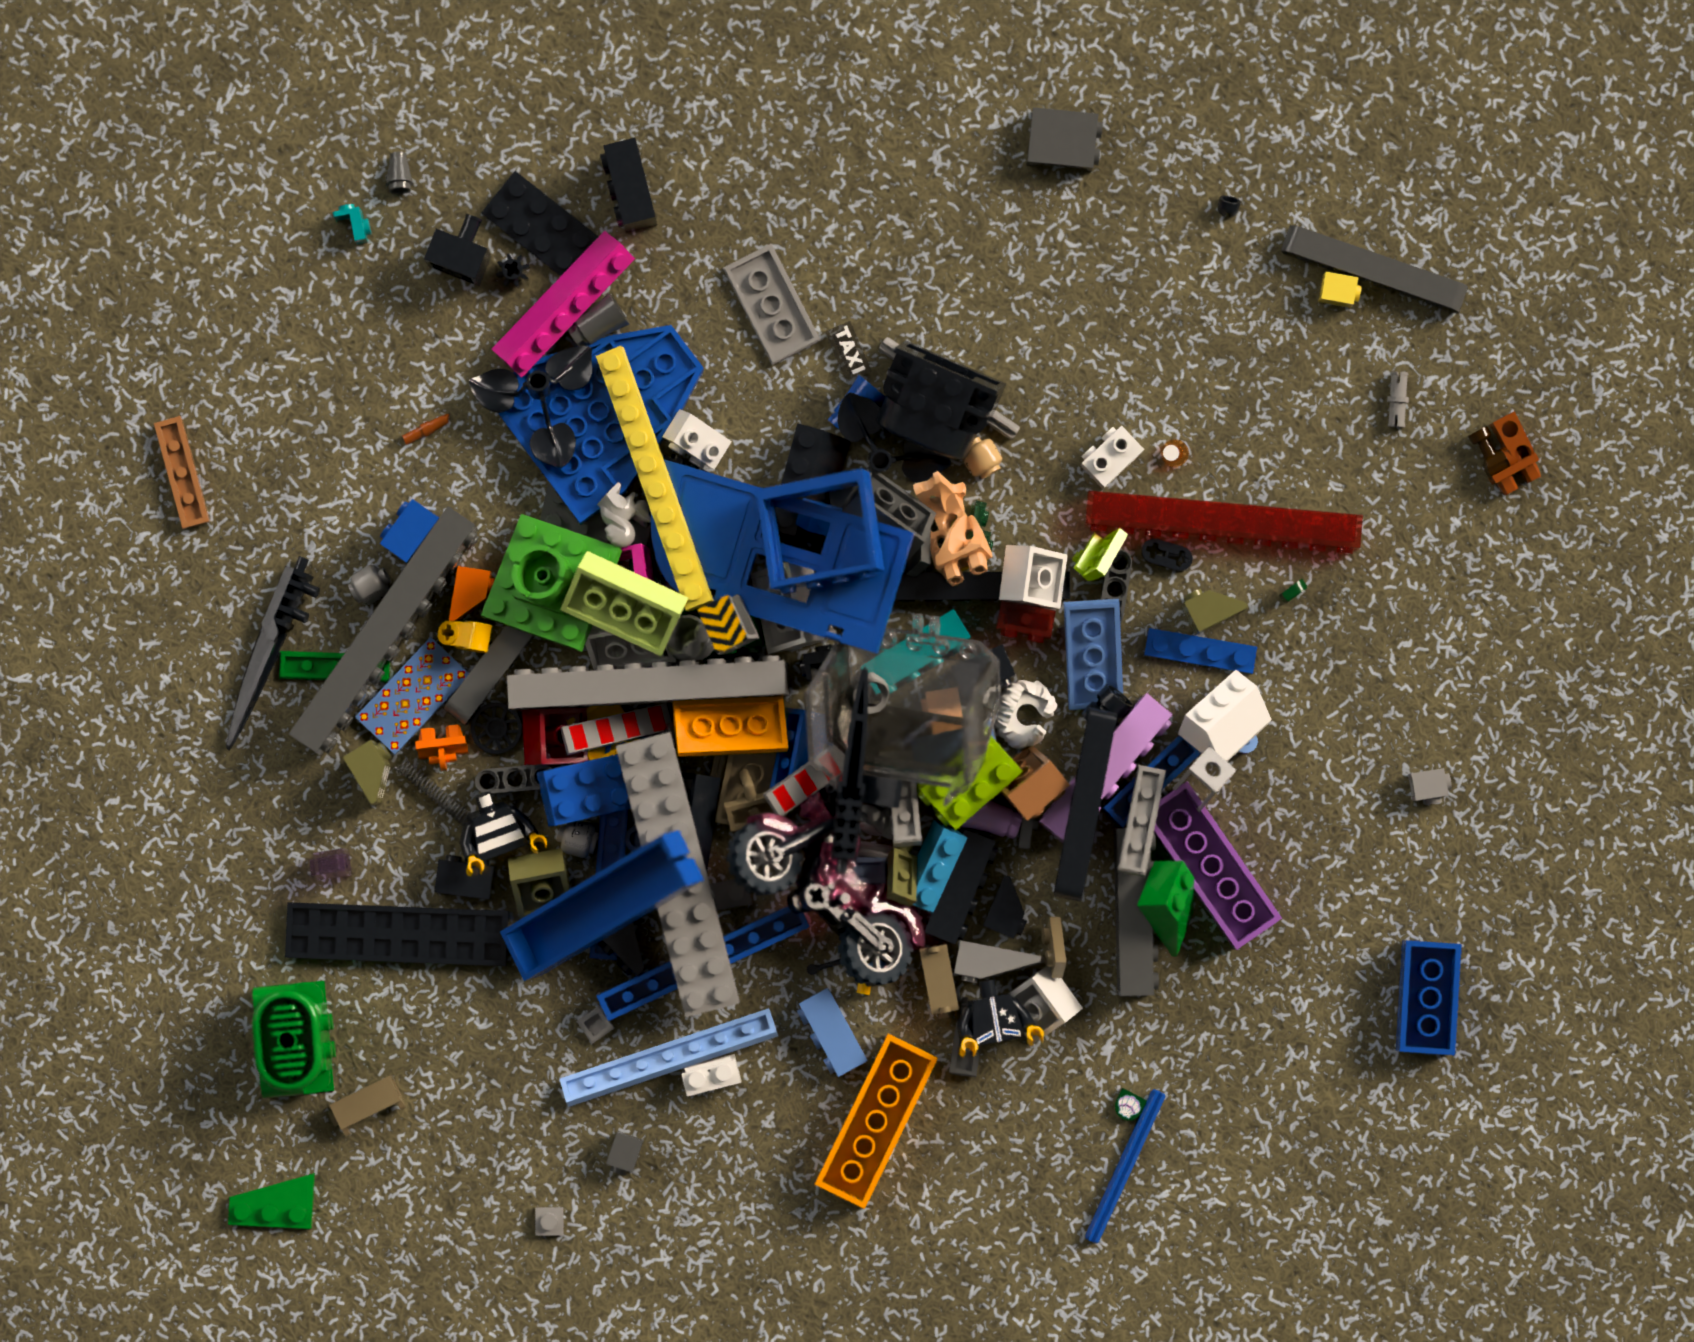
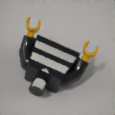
(495, 831)

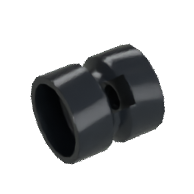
(1111, 700)

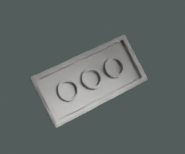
(771, 304)

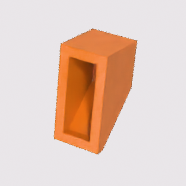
(470, 591)

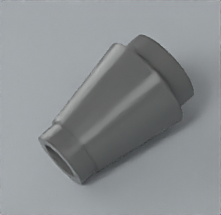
(399, 175)

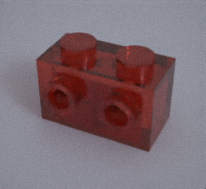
(1025, 620)

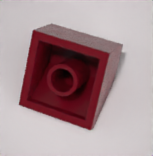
(543, 735)

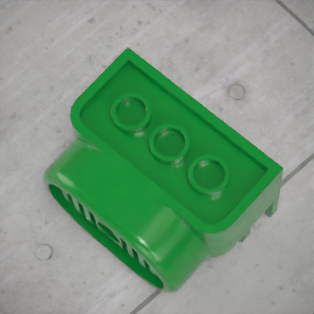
(304, 1014)

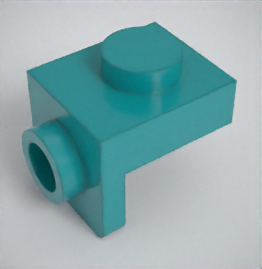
(360, 226)

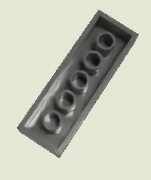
(1133, 932)

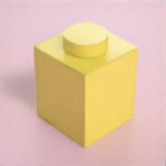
(1339, 290)

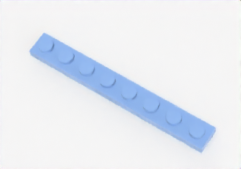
(668, 1057)

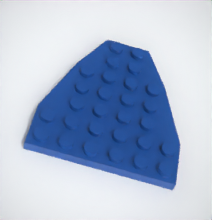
(665, 378)

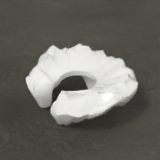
(1011, 700)

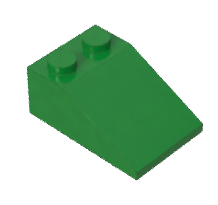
(1168, 902)

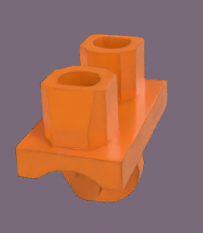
(441, 749)

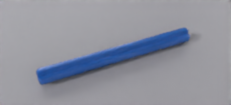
(1125, 1166)

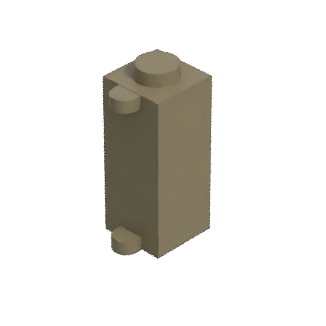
(939, 981)
(365, 1103)

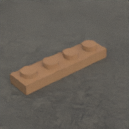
(182, 472)

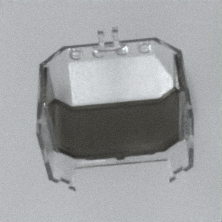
(935, 715)

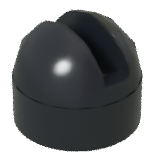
(1229, 205)

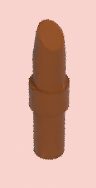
(426, 429)

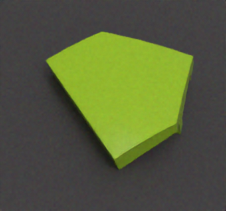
(1098, 554)

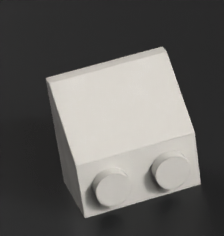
(1033, 576)
(1047, 1001)

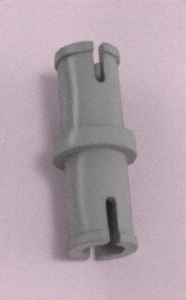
(1397, 399)

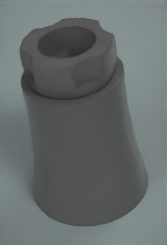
(598, 322)

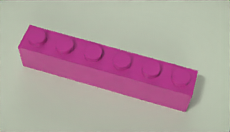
(563, 304)

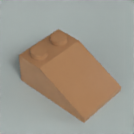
(1035, 785)

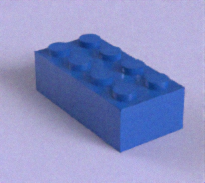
(583, 790)
(1428, 997)

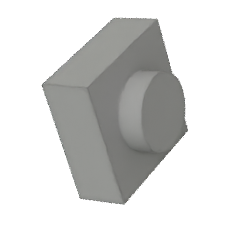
(549, 1221)

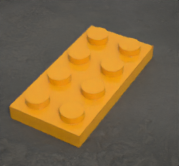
(730, 726)

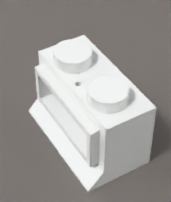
(711, 1075)

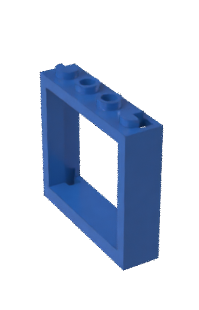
(769, 495)

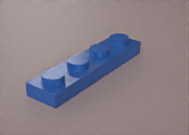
(1200, 651)

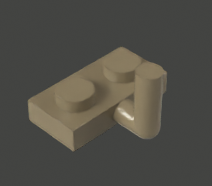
(740, 809)
(1055, 955)

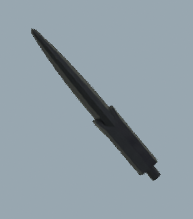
(271, 637)
(851, 790)

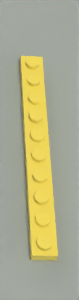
(654, 478)

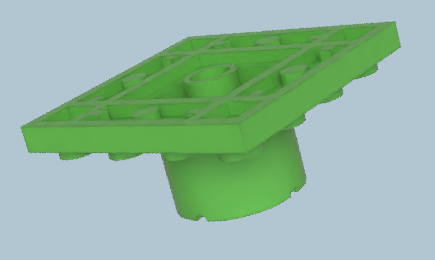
(537, 579)

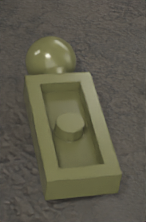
(902, 875)

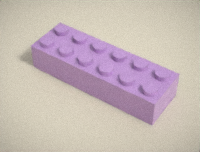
(1129, 740)

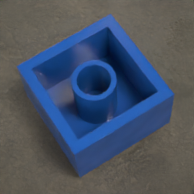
(408, 530)

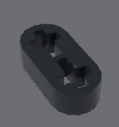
(1169, 548)

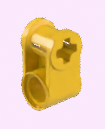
(465, 635)

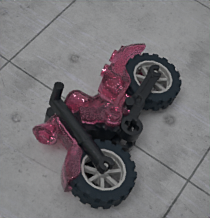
(853, 909)

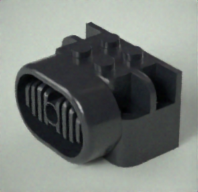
(936, 401)

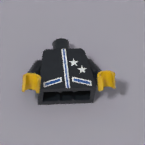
(994, 1020)

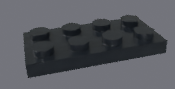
(538, 224)

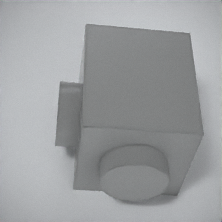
(1430, 785)

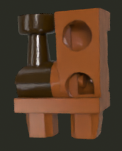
(1514, 455)

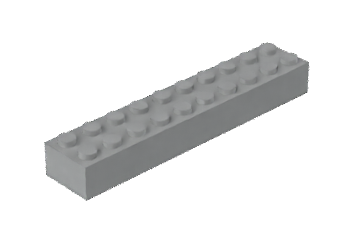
(647, 685)
(690, 918)

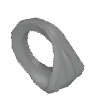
(883, 686)

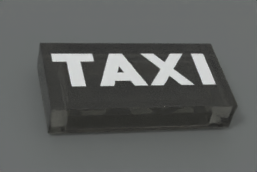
(848, 351)

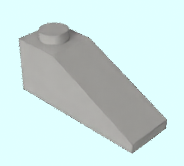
(986, 962)

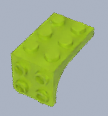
(994, 775)

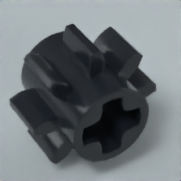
(511, 263)

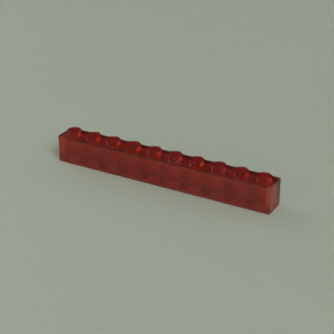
(1223, 520)

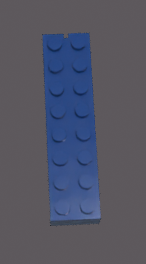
(601, 905)

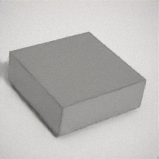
(595, 1024)

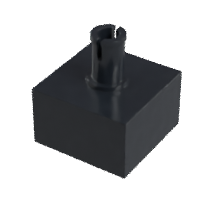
(459, 254)

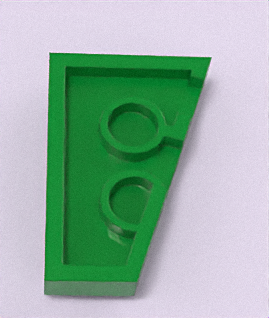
(277, 1205)

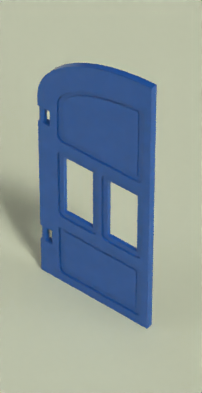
(729, 535)

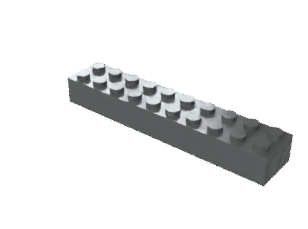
(385, 631)

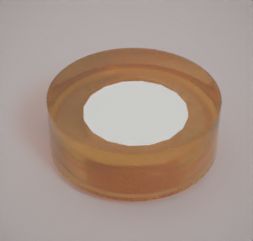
(1174, 453)

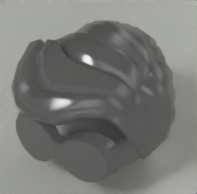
(690, 639)

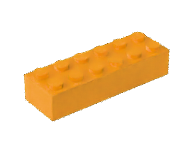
(876, 1120)

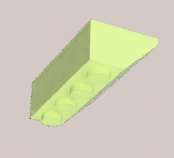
(624, 603)

